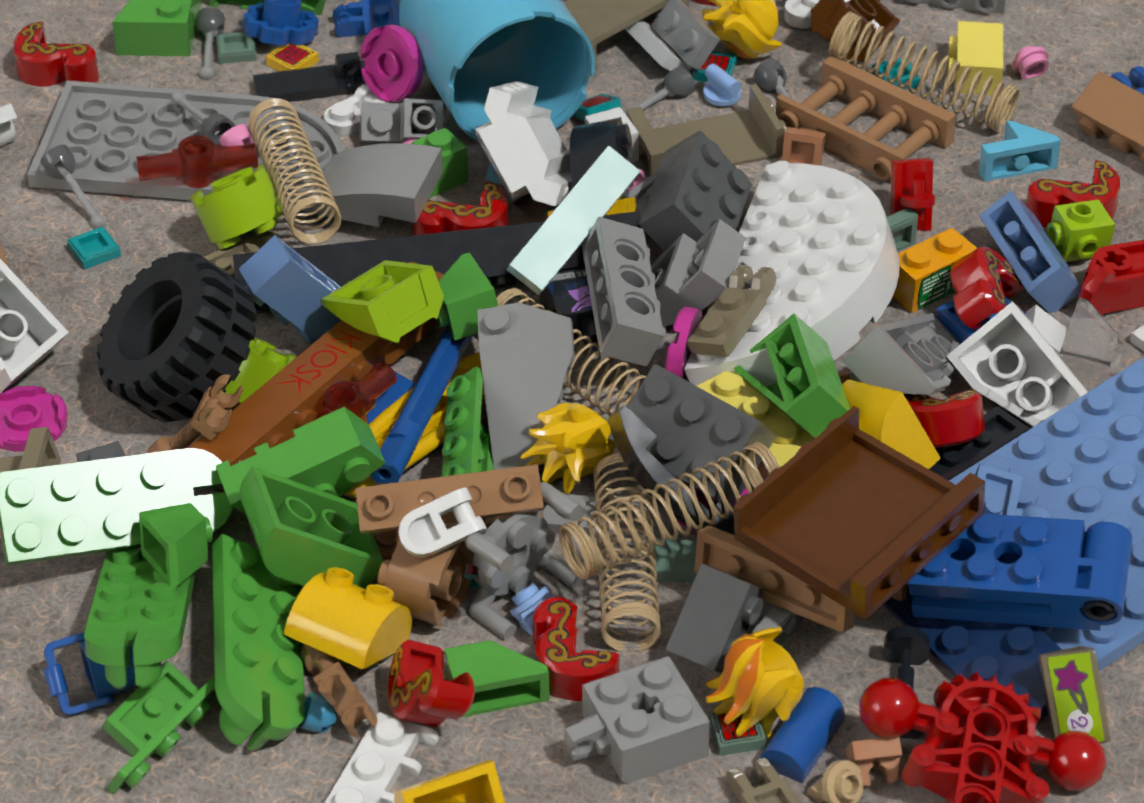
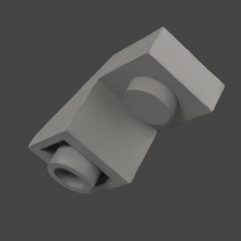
(399, 121)

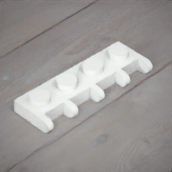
(380, 760)

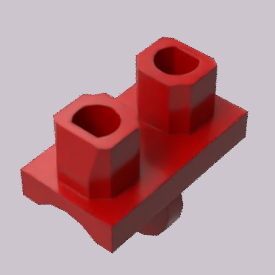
(913, 189)

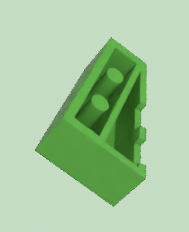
(156, 28)
(805, 374)
(324, 455)

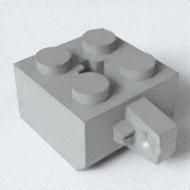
(640, 722)

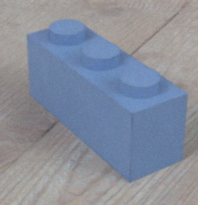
(1031, 253)
(290, 288)

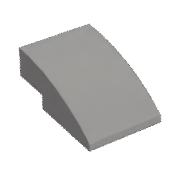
(382, 181)
(694, 271)

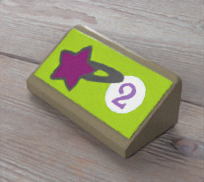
(1074, 692)

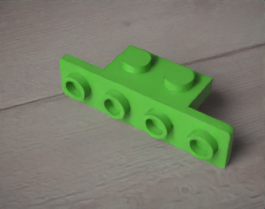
(466, 439)
(150, 718)

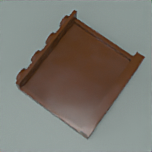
(855, 516)

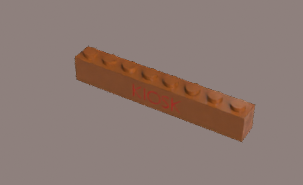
(298, 390)

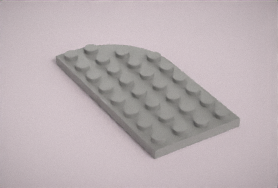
(116, 123)

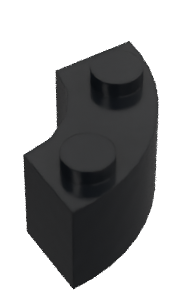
(591, 140)

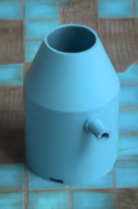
(499, 42)

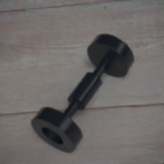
(907, 647)

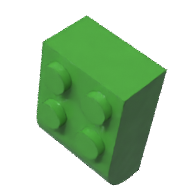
(306, 530)

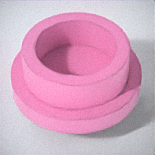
(1030, 62)

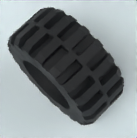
(175, 335)

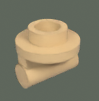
(838, 784)

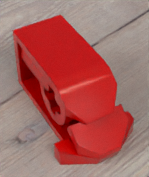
(1115, 278)

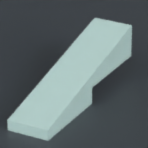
(573, 220)

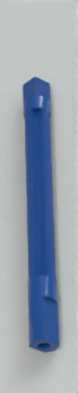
(419, 408)

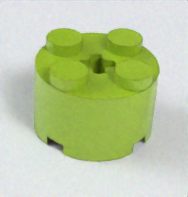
(237, 205)

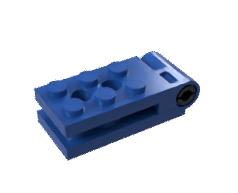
(1028, 573)

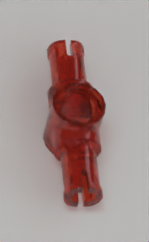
(197, 161)
(359, 395)

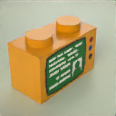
(927, 269)

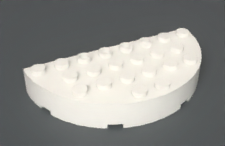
(829, 259)

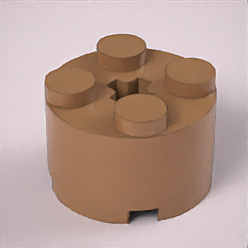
(428, 585)

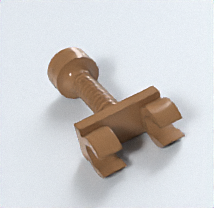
(208, 419)
(337, 688)

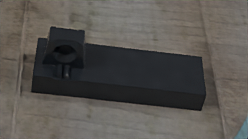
(313, 82)

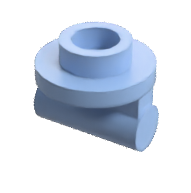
(721, 87)
(526, 602)

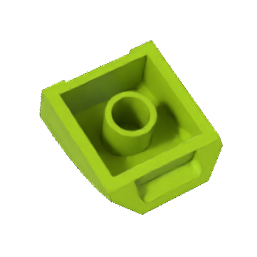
(388, 299)

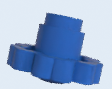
(280, 22)

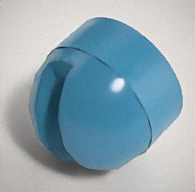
(318, 714)

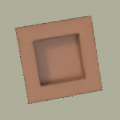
(803, 146)
(878, 751)

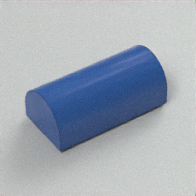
(805, 734)

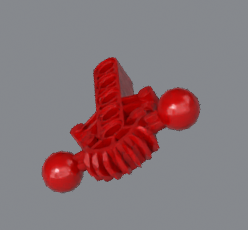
(982, 732)

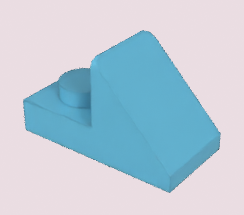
(1021, 152)

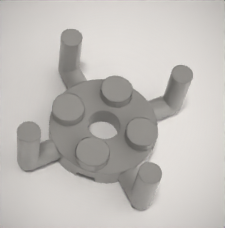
(512, 552)

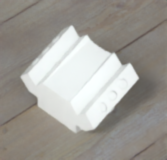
(525, 145)

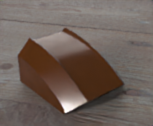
(828, 13)

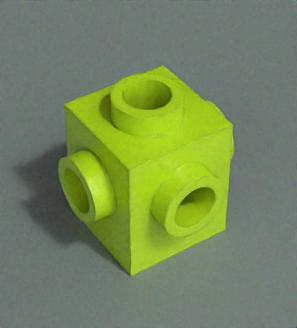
(1080, 229)

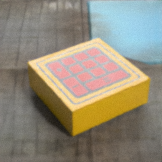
(291, 57)

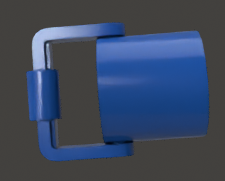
(95, 673)

